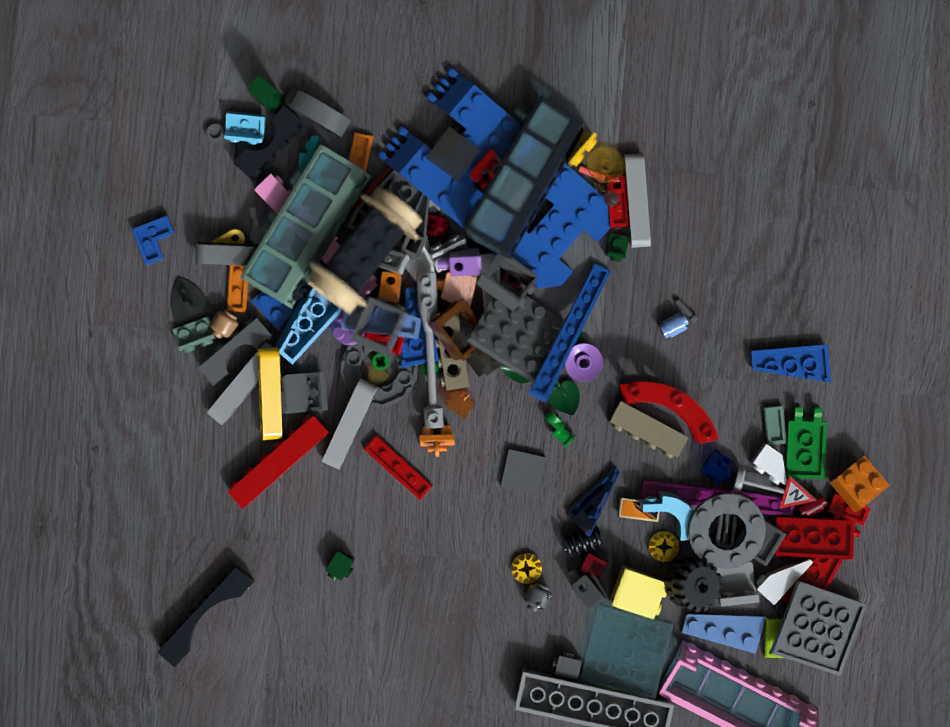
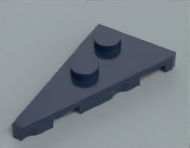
(590, 505)

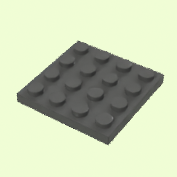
(518, 336)
(818, 628)

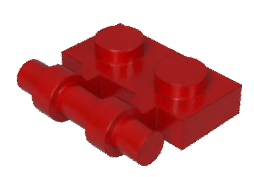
(841, 509)

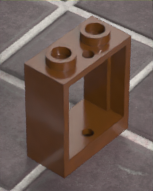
(469, 318)

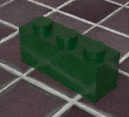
(265, 94)

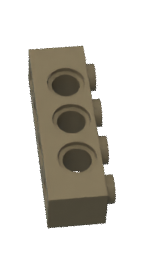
(459, 380)

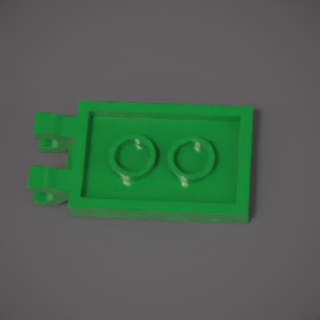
(806, 445)

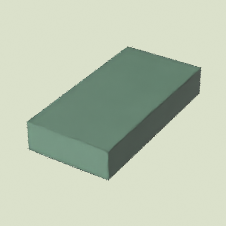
(774, 425)

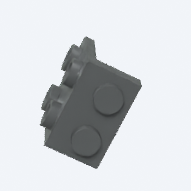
(304, 392)

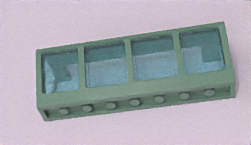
(305, 225)

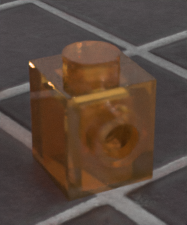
(460, 403)

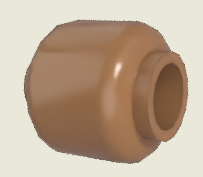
(224, 324)

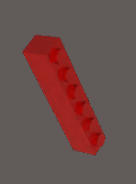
(278, 462)

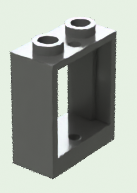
(515, 269)
(380, 302)

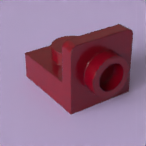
(437, 226)

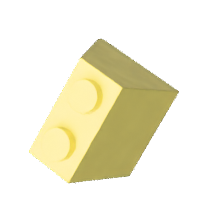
(638, 592)

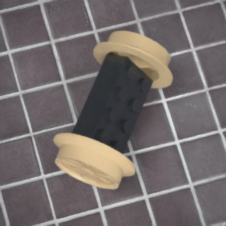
(364, 250)

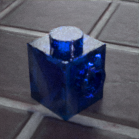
(717, 467)

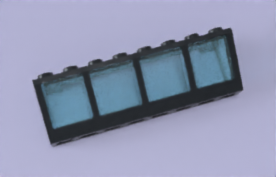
(524, 177)

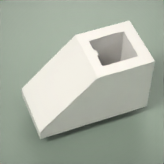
(771, 462)

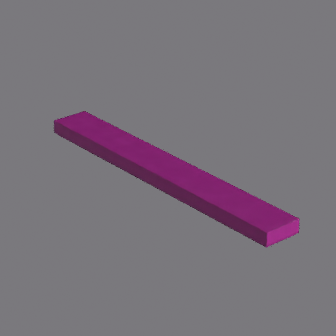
(695, 495)

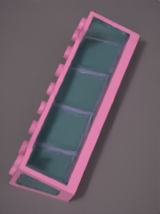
(730, 694)

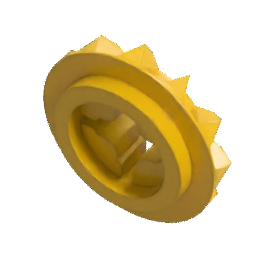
(658, 539)
(531, 560)

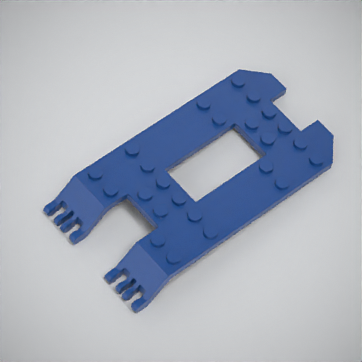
(488, 127)

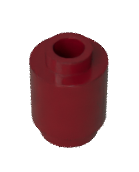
(812, 508)

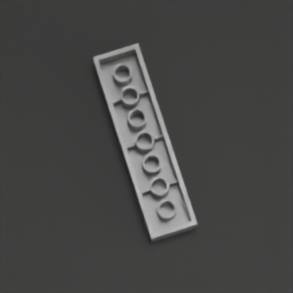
(588, 702)

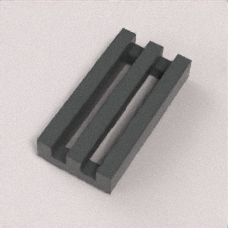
(725, 529)

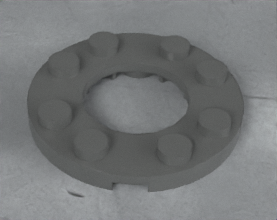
(385, 395)
(708, 511)

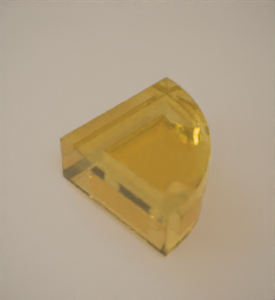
(376, 376)

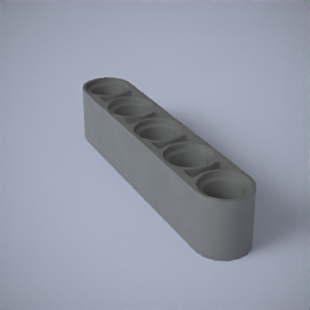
(224, 253)

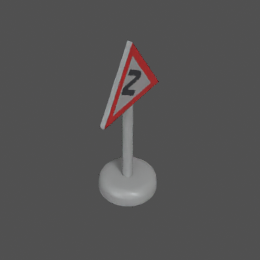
(792, 495)

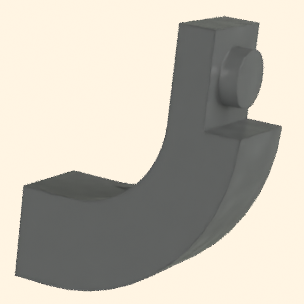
(316, 111)

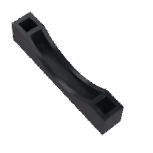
(179, 645)

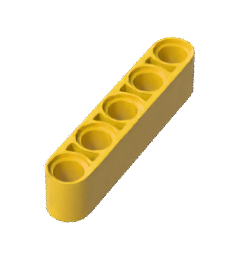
(269, 393)

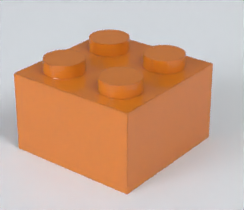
(859, 484)

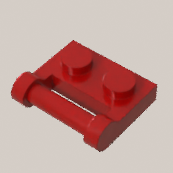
(486, 165)

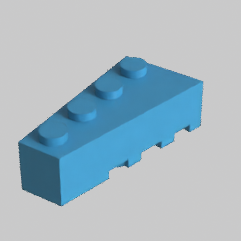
(306, 324)

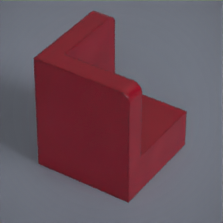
(593, 565)

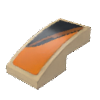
(631, 509)

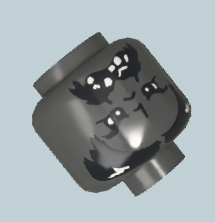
(537, 596)

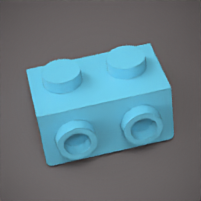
(245, 127)

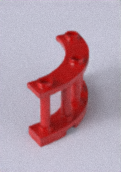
(677, 401)

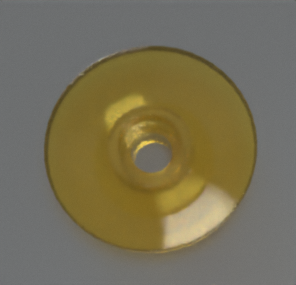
(605, 157)

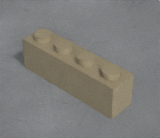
(644, 427)

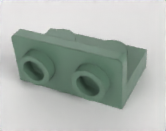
(194, 334)

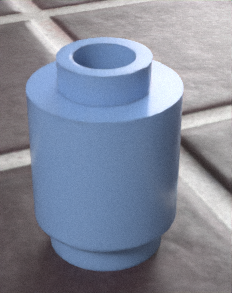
(674, 325)

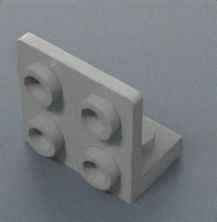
(737, 586)

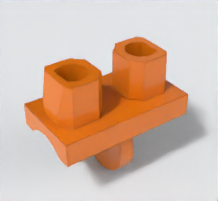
(437, 443)

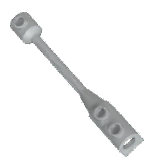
(428, 309)

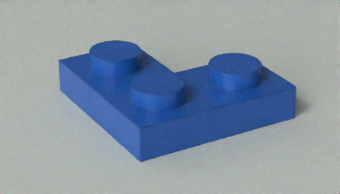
(148, 236)

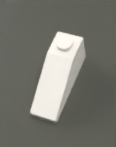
(778, 582)

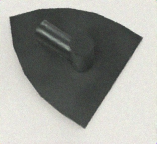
(188, 301)

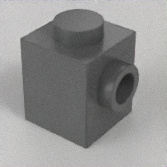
(567, 665)

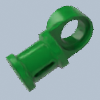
(560, 433)

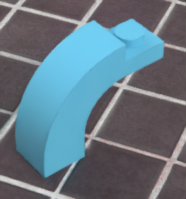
(673, 504)

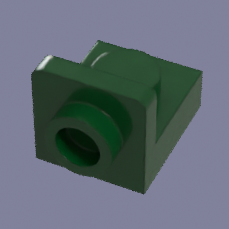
(617, 247)

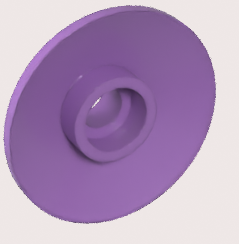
(591, 369)

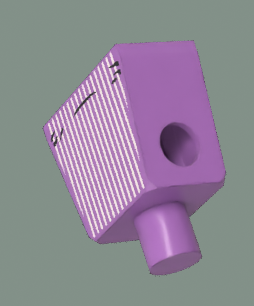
(469, 262)

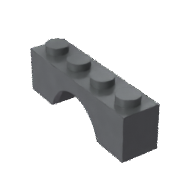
(216, 367)

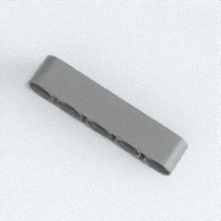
(637, 200)
(237, 391)
(349, 424)

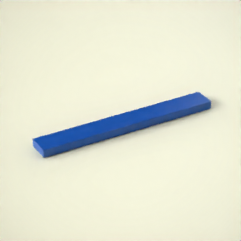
(569, 332)

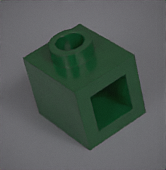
(340, 566)

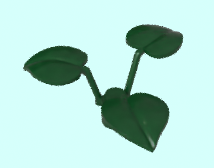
(563, 397)

